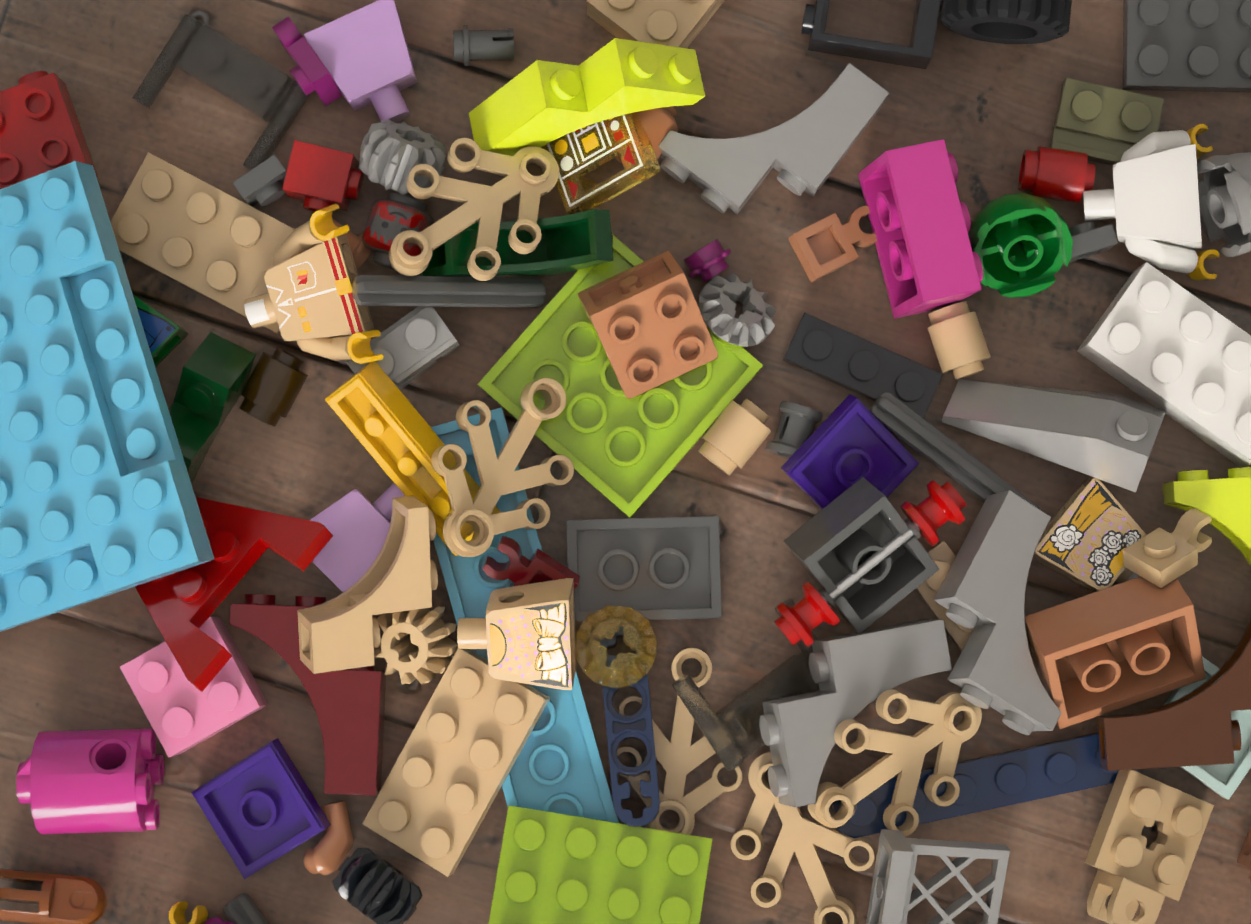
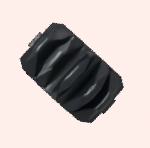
(377, 888)

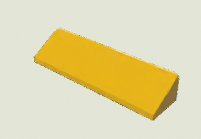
(398, 440)

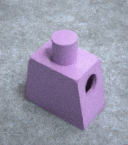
(368, 58)
(358, 535)

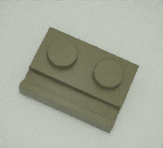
(1103, 120)

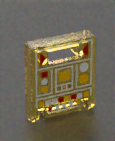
(594, 146)

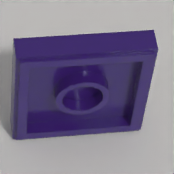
(845, 450)
(261, 808)

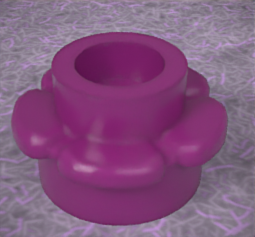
(707, 261)

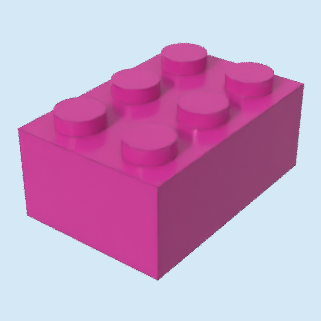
(920, 228)

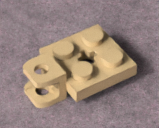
(1138, 872)

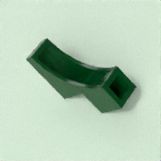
(565, 246)
(206, 394)

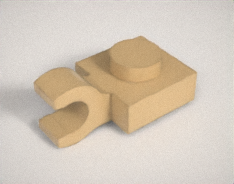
(1166, 555)

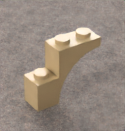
(402, 578)

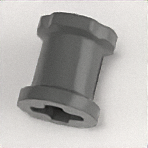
(793, 428)

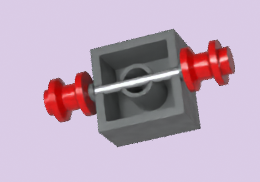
(864, 556)

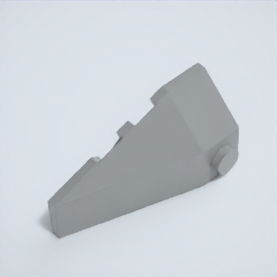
(1074, 428)

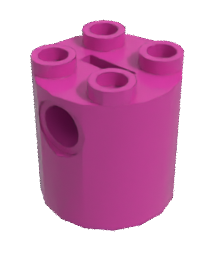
(92, 781)

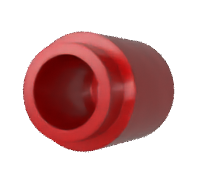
(1056, 174)

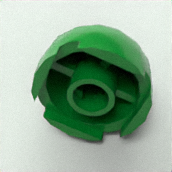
(1020, 244)

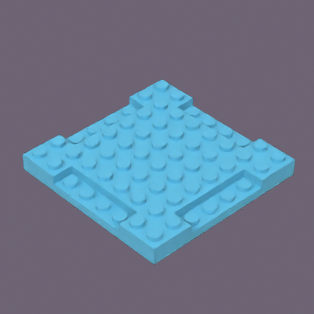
(85, 433)

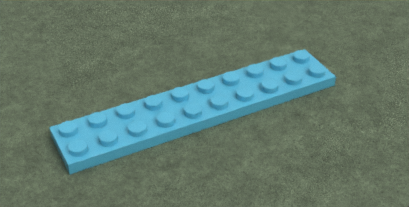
(561, 759)

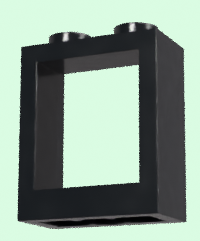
(915, 55)

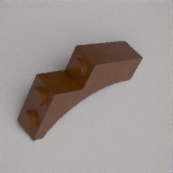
(1185, 731)

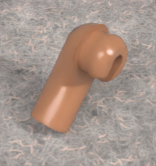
(335, 844)

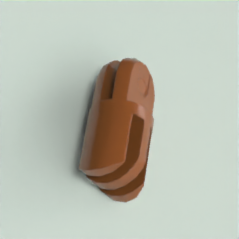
(60, 901)

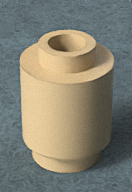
(958, 340)
(735, 436)

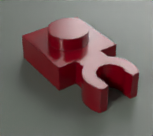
(524, 570)

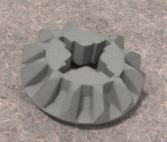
(718, 310)

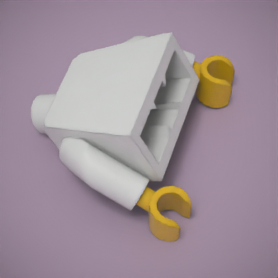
(1158, 202)

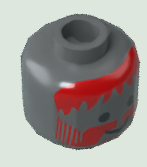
(390, 218)

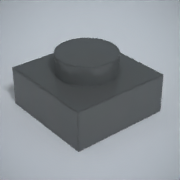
(262, 183)
(1090, 240)

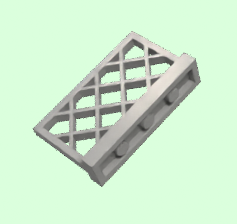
(895, 876)

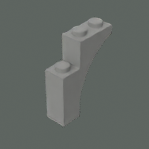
(800, 149)
(988, 594)
(850, 676)

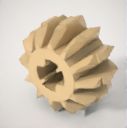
(415, 644)

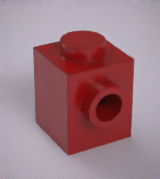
(322, 177)

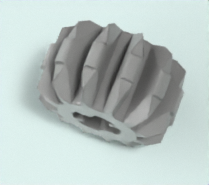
(394, 149)

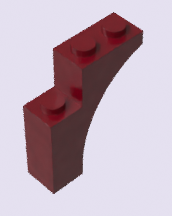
(346, 701)

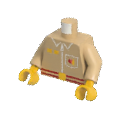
(313, 293)

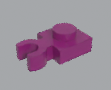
(309, 69)

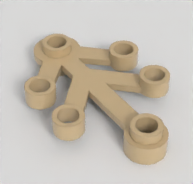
(480, 204)
(498, 472)
(681, 757)
(904, 758)
(797, 836)

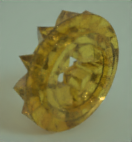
(626, 667)

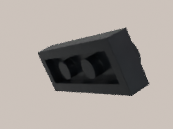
(860, 364)

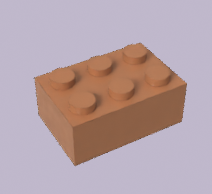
(1115, 648)

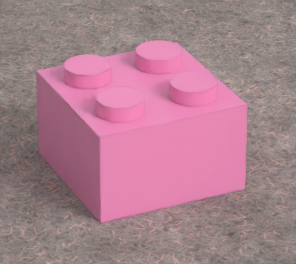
(177, 708)

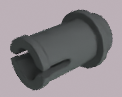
(483, 45)

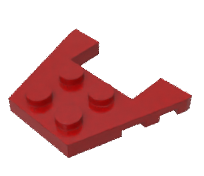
(188, 597)

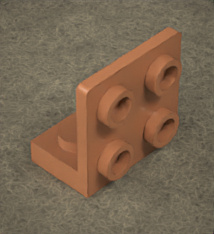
(649, 324)

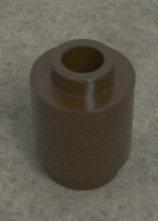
(273, 386)

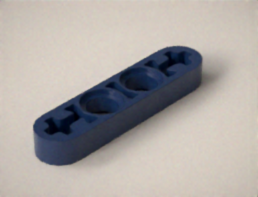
(624, 727)

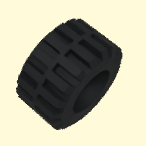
(1008, 20)

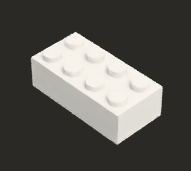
(1178, 359)

